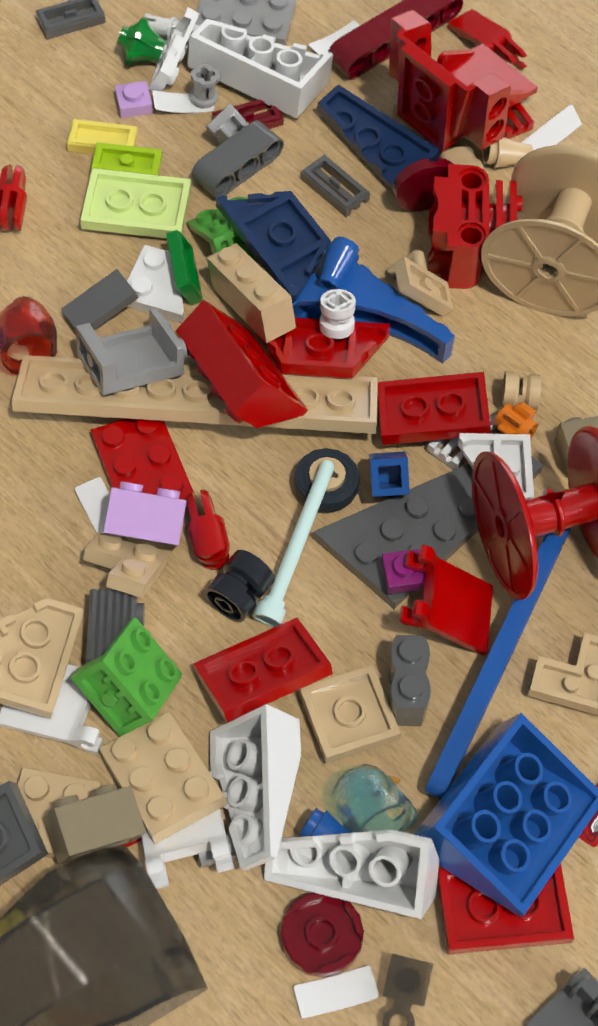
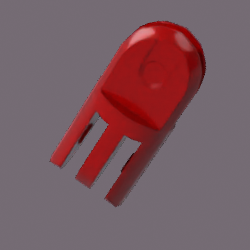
(208, 533)

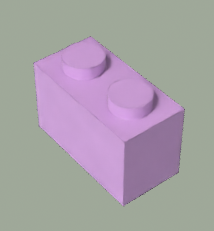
(145, 514)

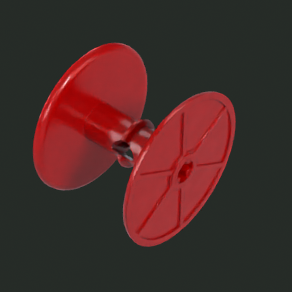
(511, 523)

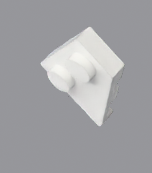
(173, 52)
(156, 285)

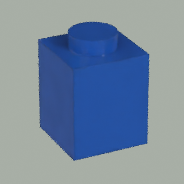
(389, 474)

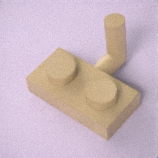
(420, 284)

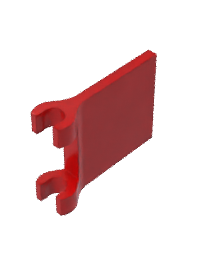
(452, 603)

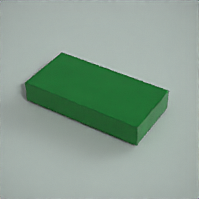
(184, 267)

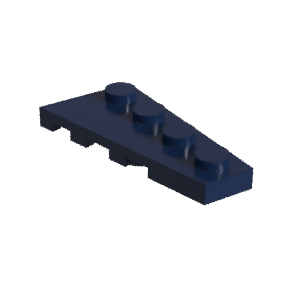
(373, 135)

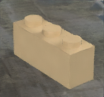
(251, 292)

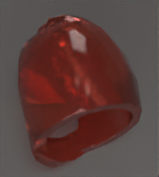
(29, 325)

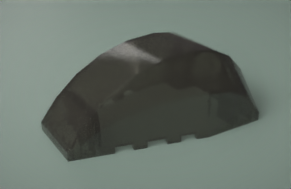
(94, 948)

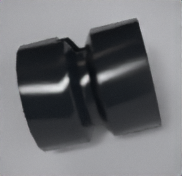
(242, 582)

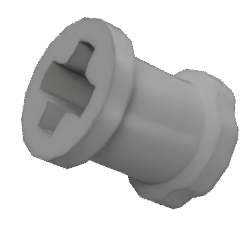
(204, 86)

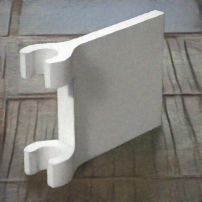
(66, 721)
(196, 838)

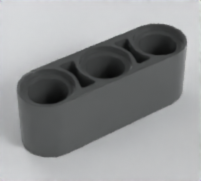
(237, 159)

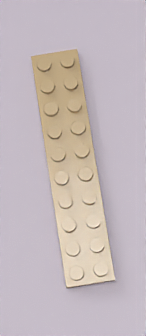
(67, 388)

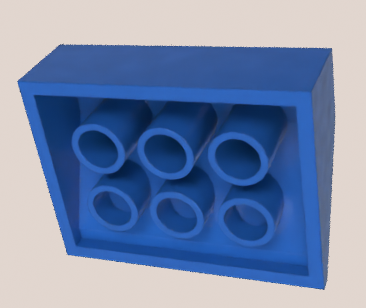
(511, 815)

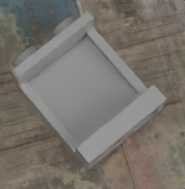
(132, 356)

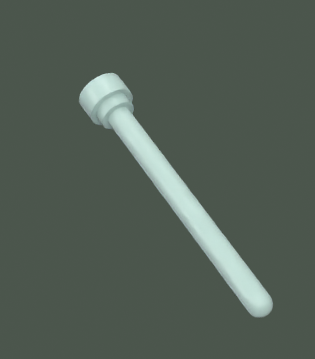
(271, 609)

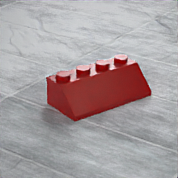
(238, 368)

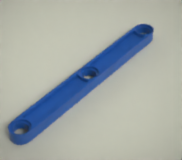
(492, 672)

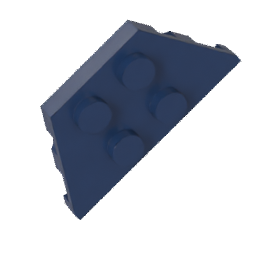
(278, 235)

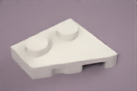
(512, 448)

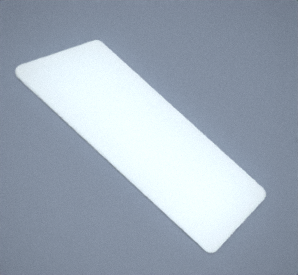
(555, 129)

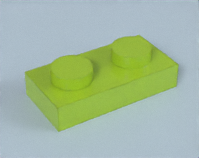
(127, 158)

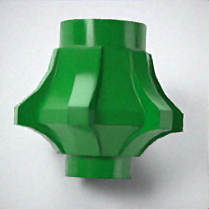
(140, 43)

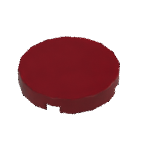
(415, 184)
(321, 935)

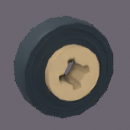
(343, 482)

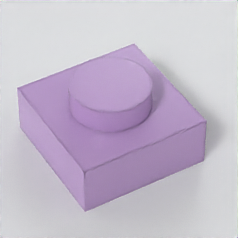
(133, 99)

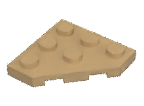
(36, 654)

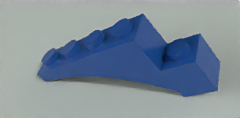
(382, 304)

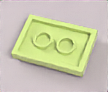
(135, 203)

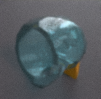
(364, 797)

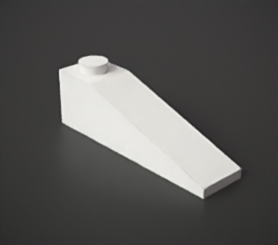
(257, 771)
(366, 868)

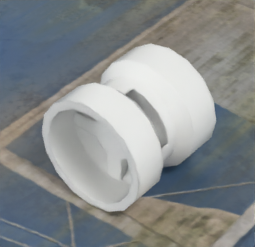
(337, 313)

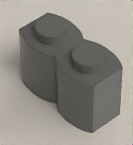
(408, 679)

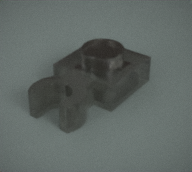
(406, 985)

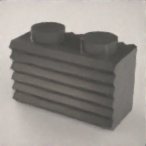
(107, 617)

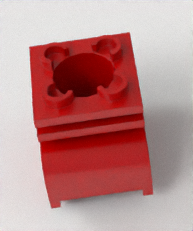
(463, 221)

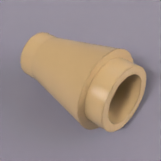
(505, 153)

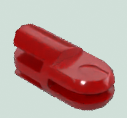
(12, 197)

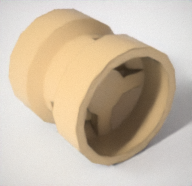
(529, 389)

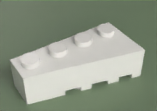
(261, 67)

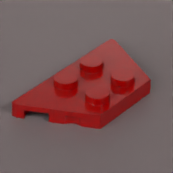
(314, 354)

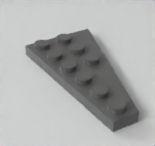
(432, 515)

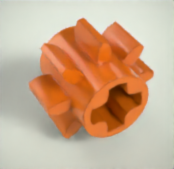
(516, 420)

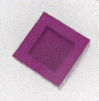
(398, 576)

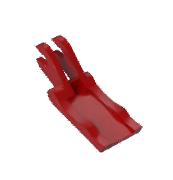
(495, 37)

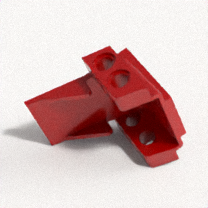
(456, 95)

